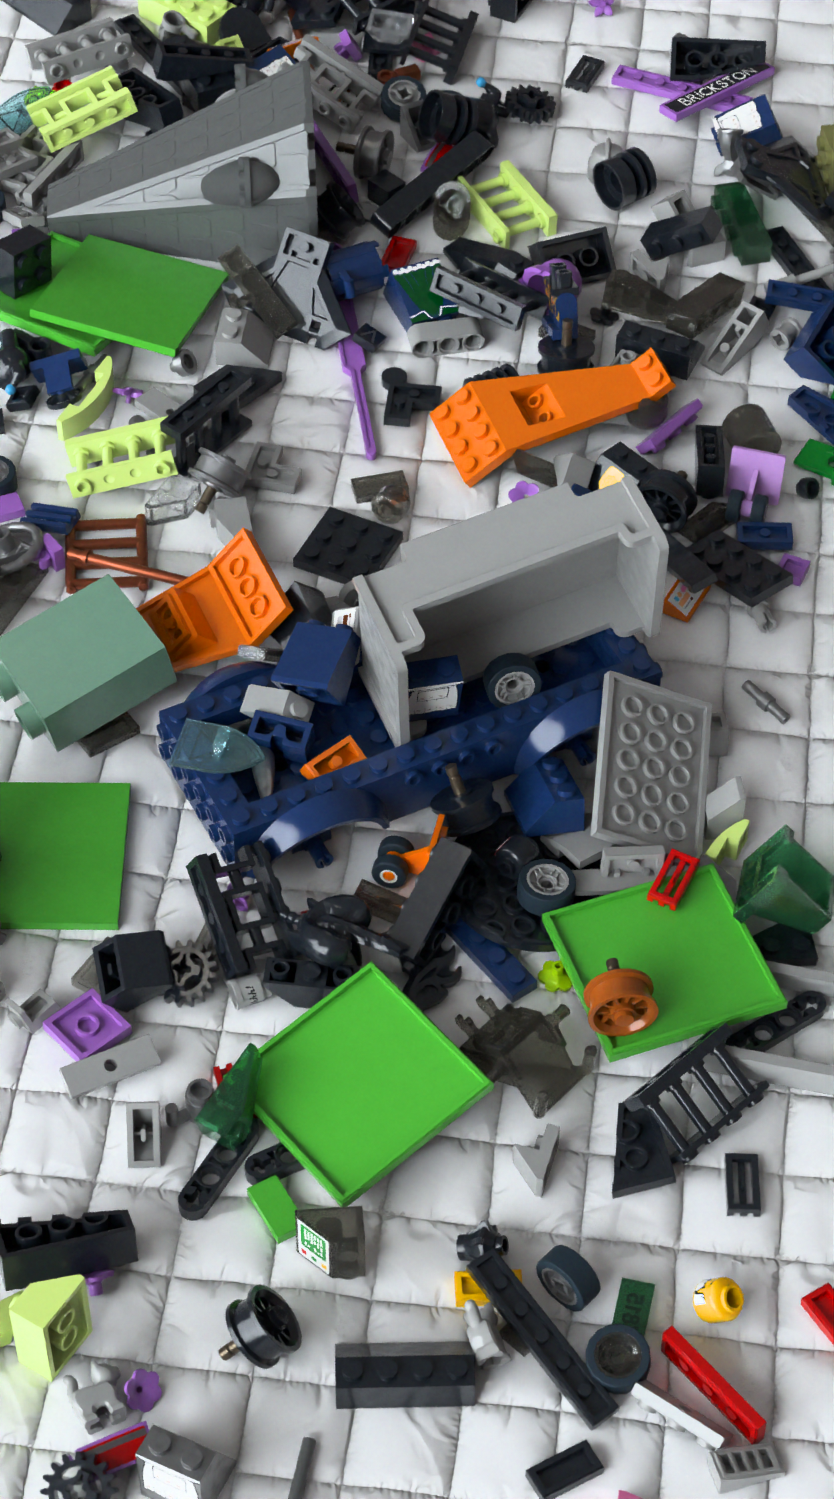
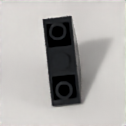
(303, 981)

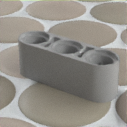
(445, 337)

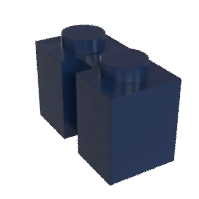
(283, 734)

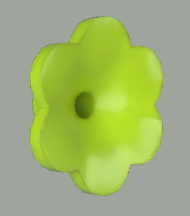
(554, 977)

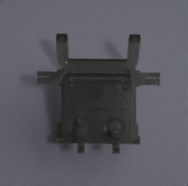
(525, 1052)

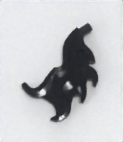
(429, 985)

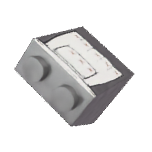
(180, 1467)

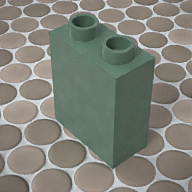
(82, 664)

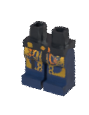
(562, 302)

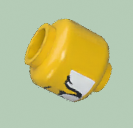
(718, 1300)

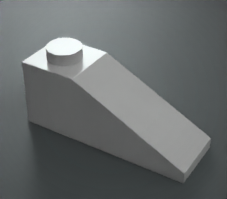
(736, 338)
(230, 517)

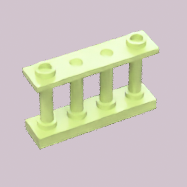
(519, 190)
(115, 443)

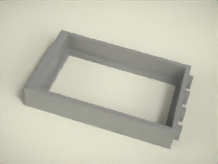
(777, 1068)

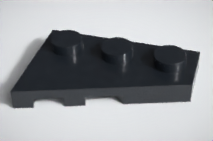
(640, 1154)

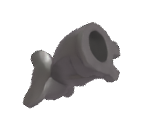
(727, 138)

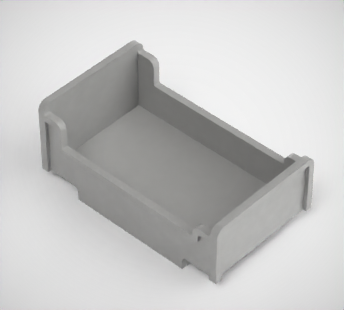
(511, 585)

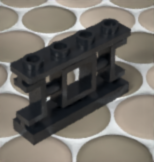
(222, 915)

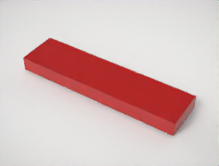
(713, 1386)

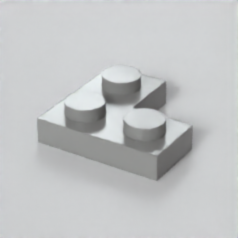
(268, 472)

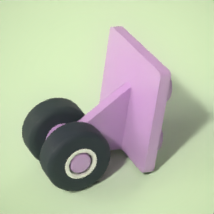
(757, 479)

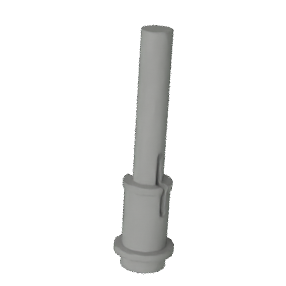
(808, 276)

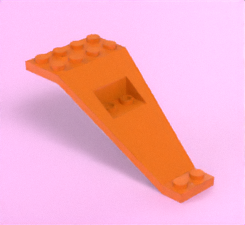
(499, 415)
(219, 606)

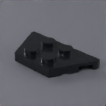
(261, 381)

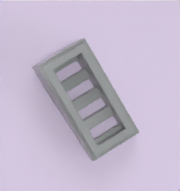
(730, 1481)

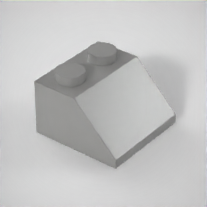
(243, 340)

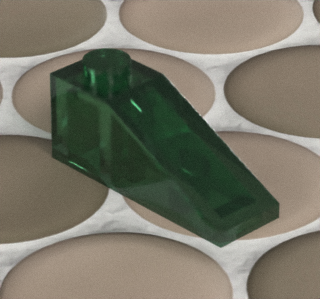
(231, 1107)

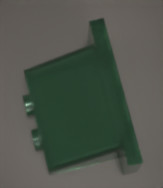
(785, 885)

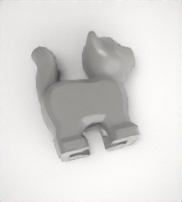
(484, 1336)
(97, 1399)

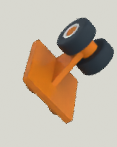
(399, 857)

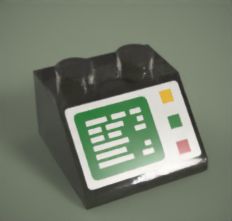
(332, 1240)

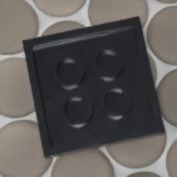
(347, 547)

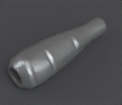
(265, 773)

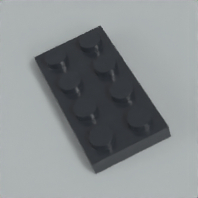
(740, 569)

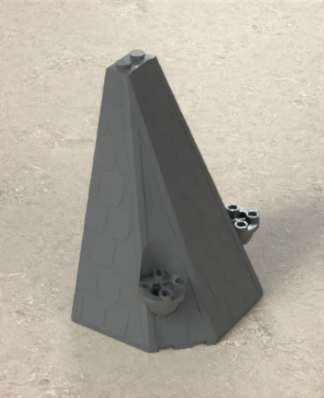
(206, 180)

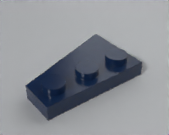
(814, 409)

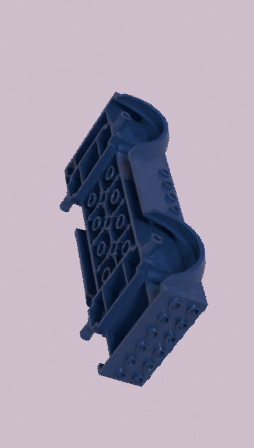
(392, 780)

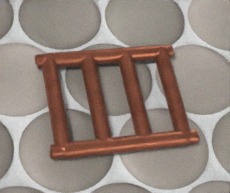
(139, 542)

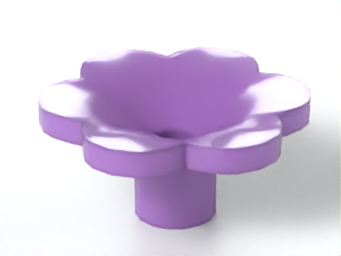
(521, 489)
(94, 1280)
(142, 1390)

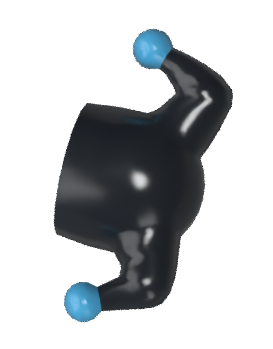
(488, 113)
(13, 362)

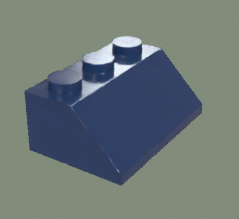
(813, 349)
(546, 799)

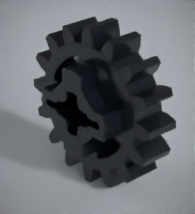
(529, 104)
(195, 982)
(85, 1475)

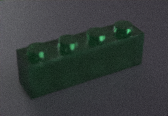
(742, 223)

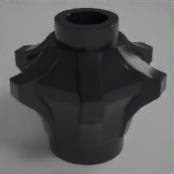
(479, 1241)

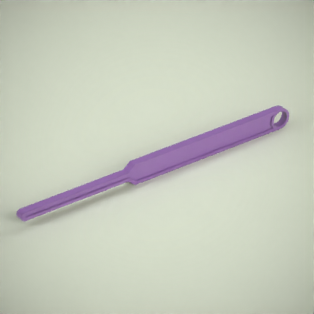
(354, 365)

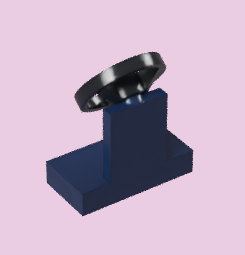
(56, 373)

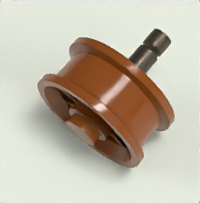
(620, 1001)

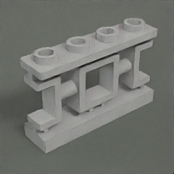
(343, 75)
(51, 168)

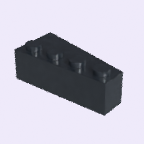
(154, 103)

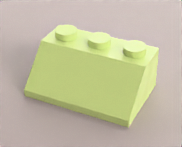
(50, 1323)

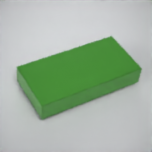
(274, 1207)

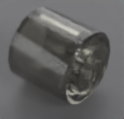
(751, 428)

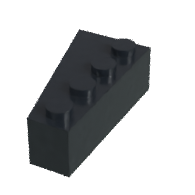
(206, 89)
(437, 899)
(65, 1246)

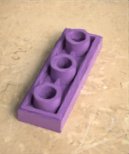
(670, 428)

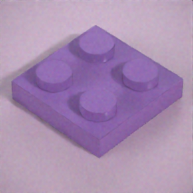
(87, 1026)

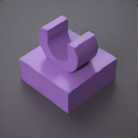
(348, 46)
(51, 554)

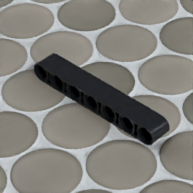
(421, 191)

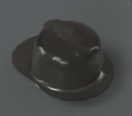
(451, 210)

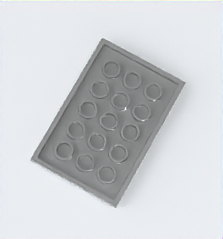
(651, 767)

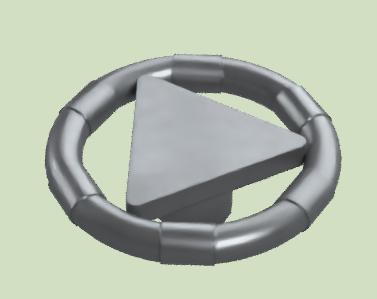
(17, 550)

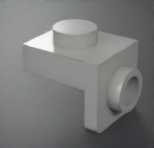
(32, 1011)

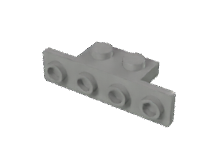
(621, 870)

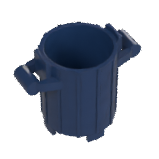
(356, 270)

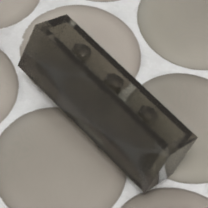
(705, 305)

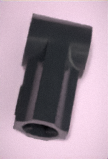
(35, 346)

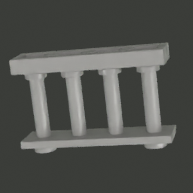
(79, 50)

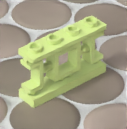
(70, 127)

